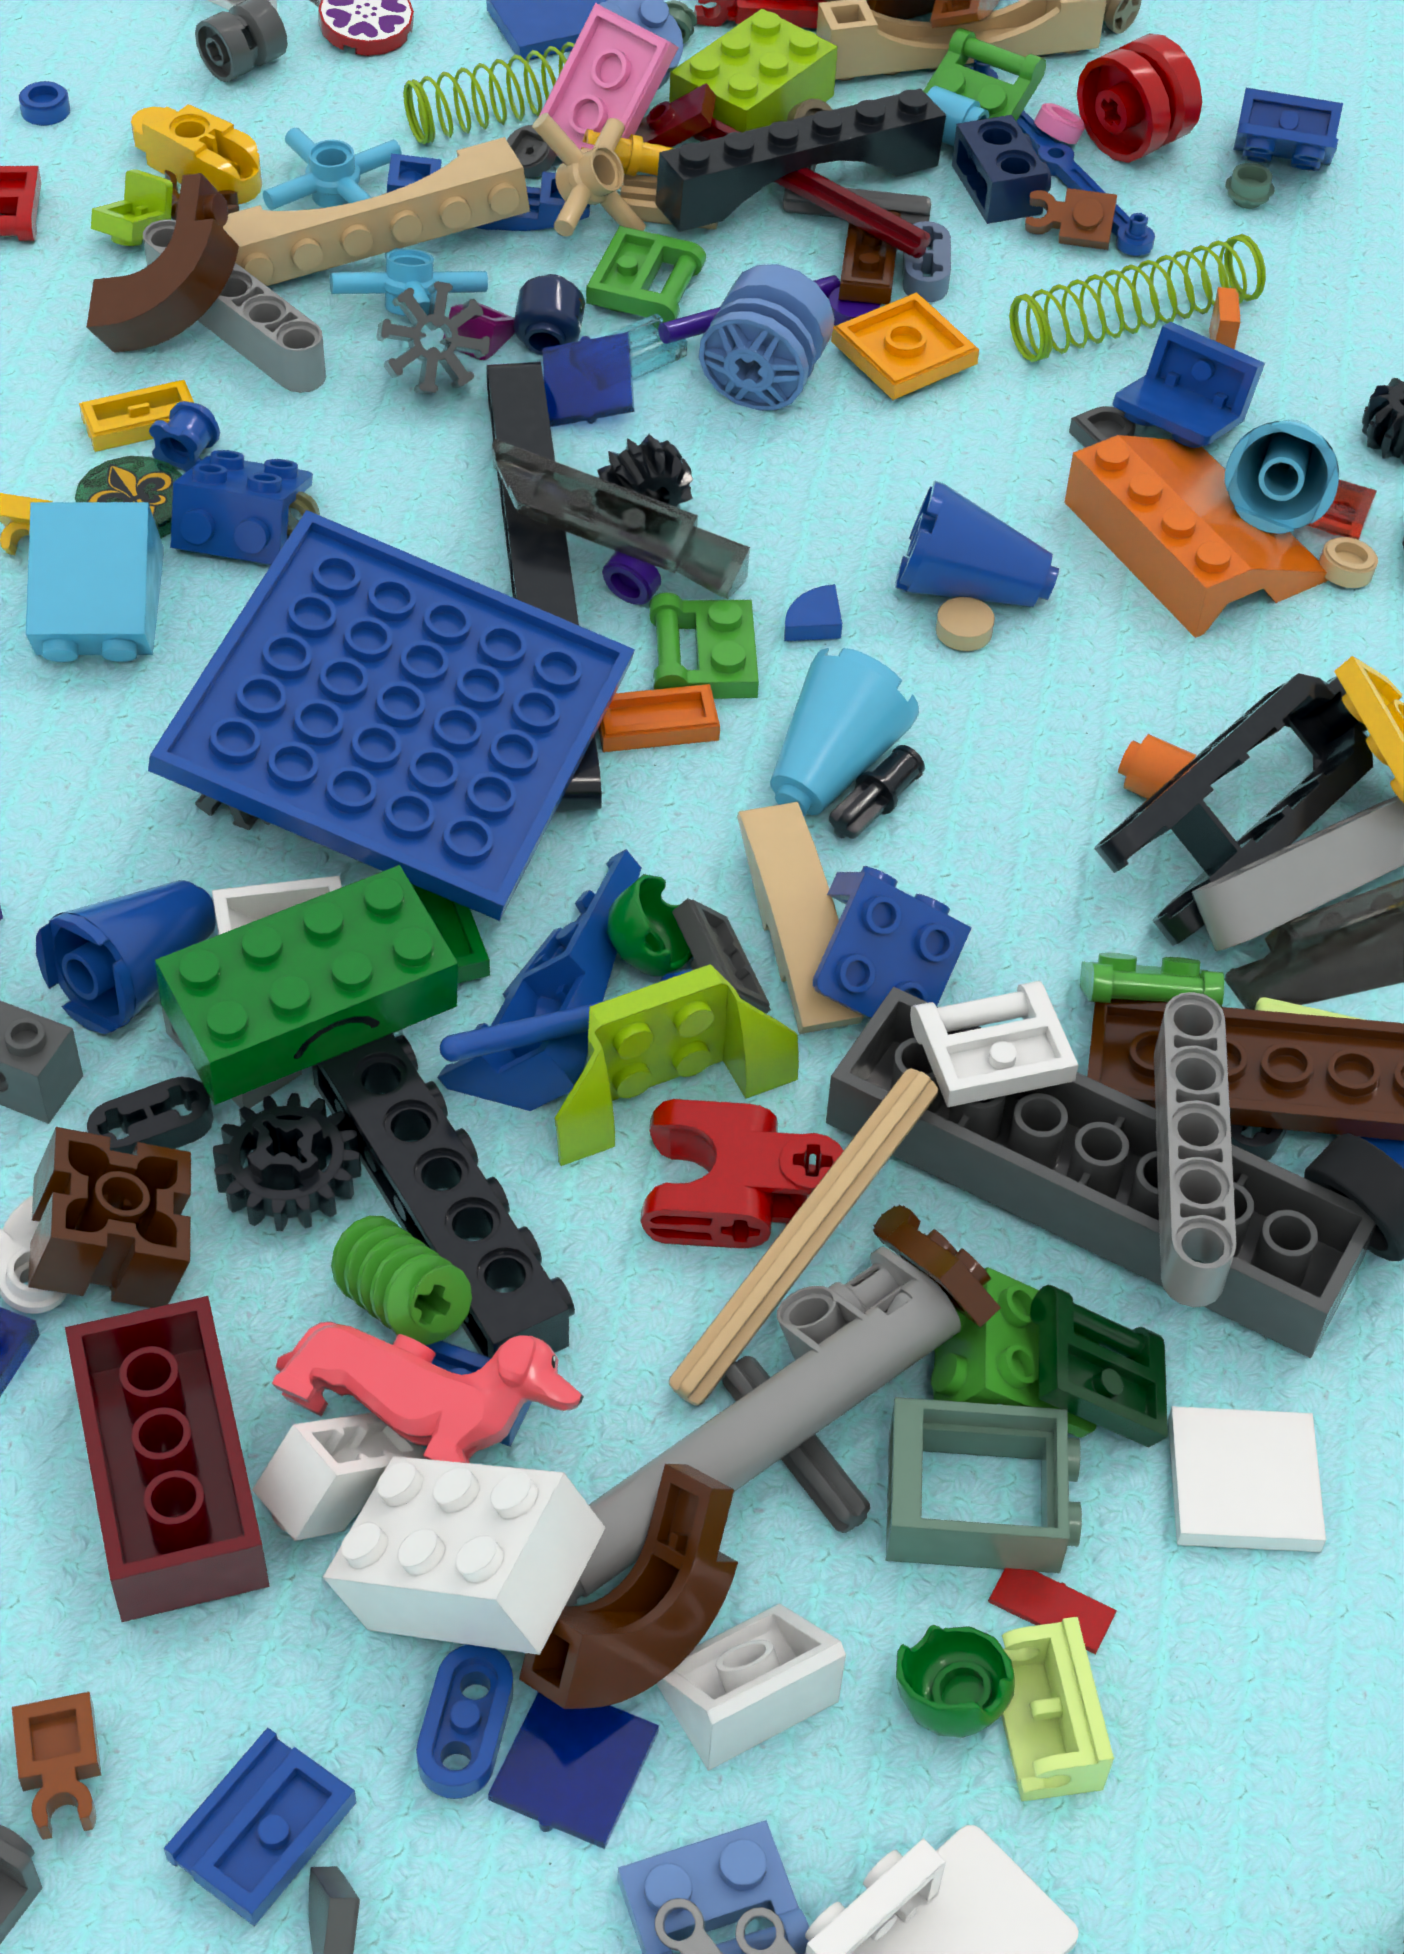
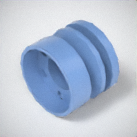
(766, 337)

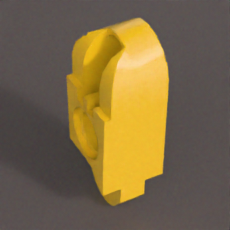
(199, 143)

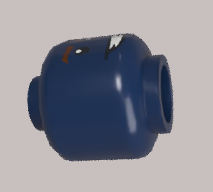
(548, 312)

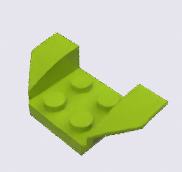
(668, 1034)

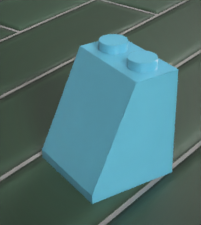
(93, 580)

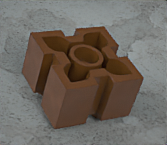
(110, 1219)

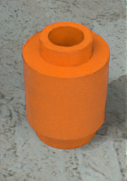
(1151, 765)

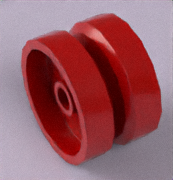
(1139, 97)

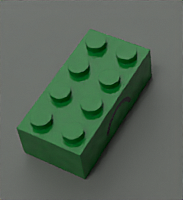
(307, 983)

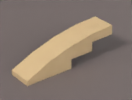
(794, 908)

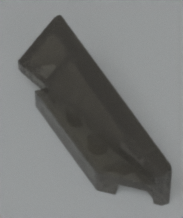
(620, 519)
(1330, 952)

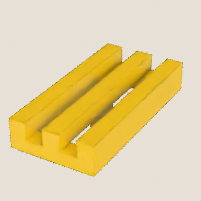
(129, 415)

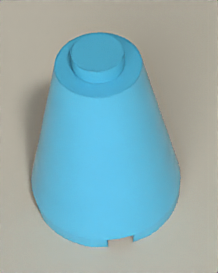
(1282, 476)
(839, 728)

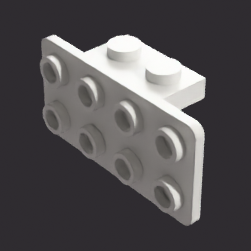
(946, 1902)

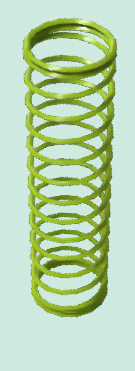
(425, 109)
(1226, 277)

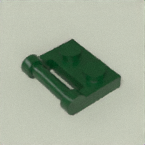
(1100, 1368)

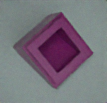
(491, 324)

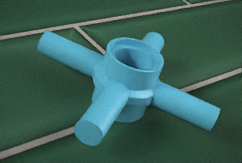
(330, 173)
(406, 270)

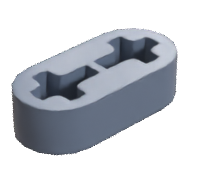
(934, 262)

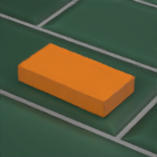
(660, 718)

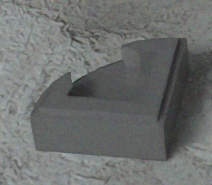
(332, 1911)

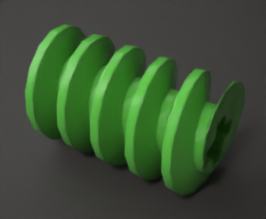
(400, 1280)

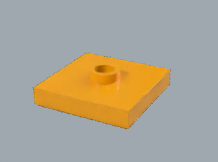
(905, 345)

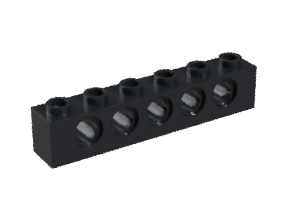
(442, 1219)

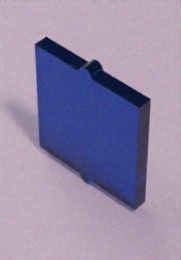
(588, 379)
(574, 1768)

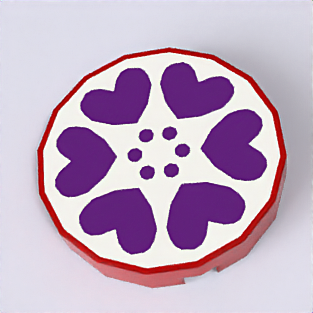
(366, 25)

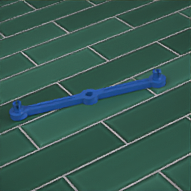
(1131, 232)

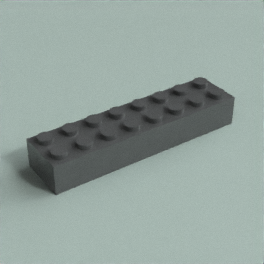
(1087, 1171)

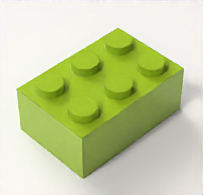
(759, 71)

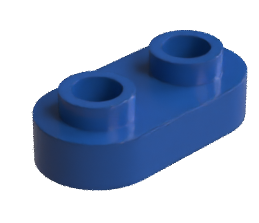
(463, 1724)

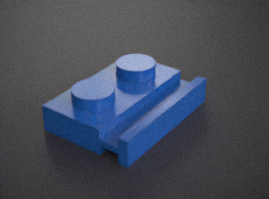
(260, 1826)

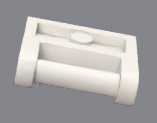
(996, 1057)

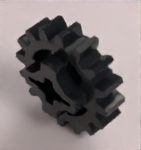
(287, 1161)

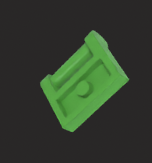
(993, 94)
(630, 267)
(722, 645)
(1120, 978)

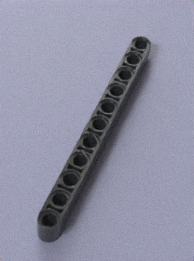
(536, 550)

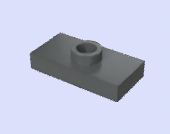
(715, 943)

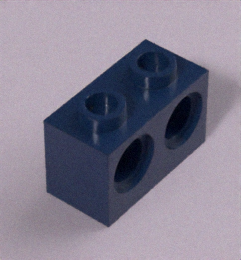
(999, 168)

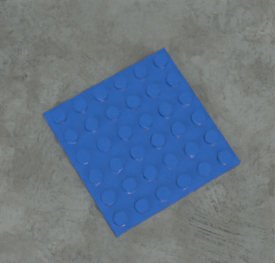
(395, 713)

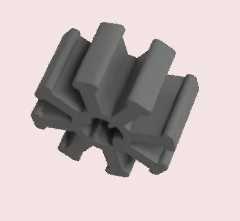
(434, 320)

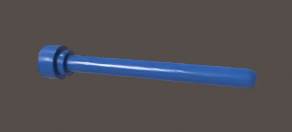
(520, 1032)

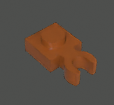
(1082, 219)
(53, 1752)

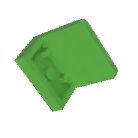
(999, 1358)

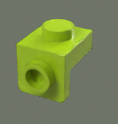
(145, 201)

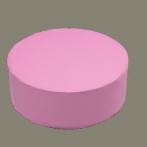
(1059, 123)

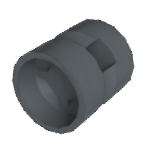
(241, 39)

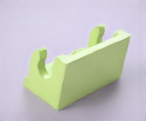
(1055, 1713)

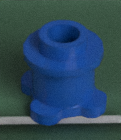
(185, 435)

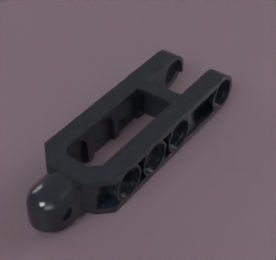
(1339, 761)

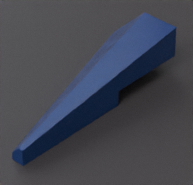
(561, 975)

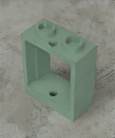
(983, 1431)

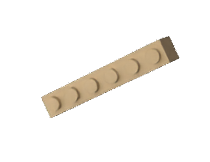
(888, 45)
(470, 191)

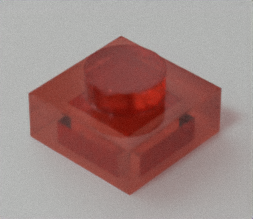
(1348, 511)

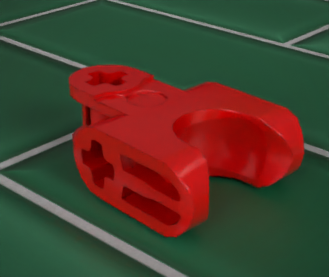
(751, 1175)

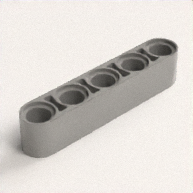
(257, 323)
(1303, 875)
(1194, 1150)

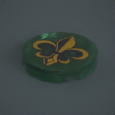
(133, 481)

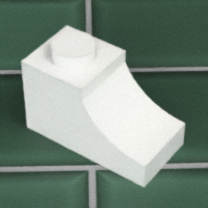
(328, 1472)

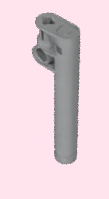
(843, 1349)

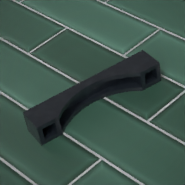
(714, 177)

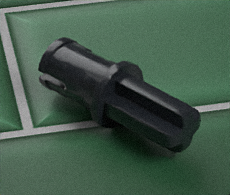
(876, 792)

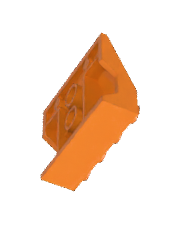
(1178, 531)

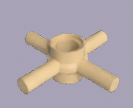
(588, 175)

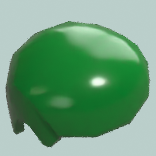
(646, 929)
(955, 1680)

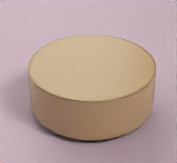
(1348, 562)
(965, 623)

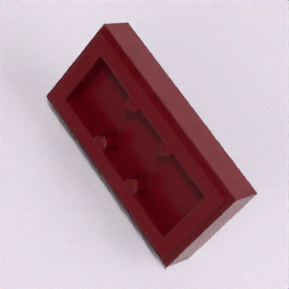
(679, 120)

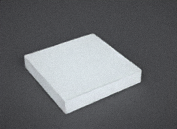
(1246, 1479)

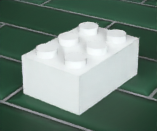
(466, 1553)

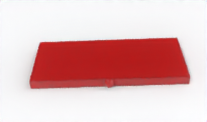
(1048, 1601)

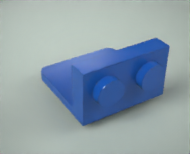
(1288, 129)
(1191, 388)
(235, 506)
(887, 942)

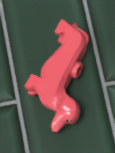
(418, 1399)

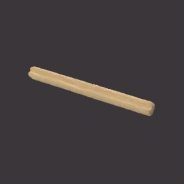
(803, 1237)

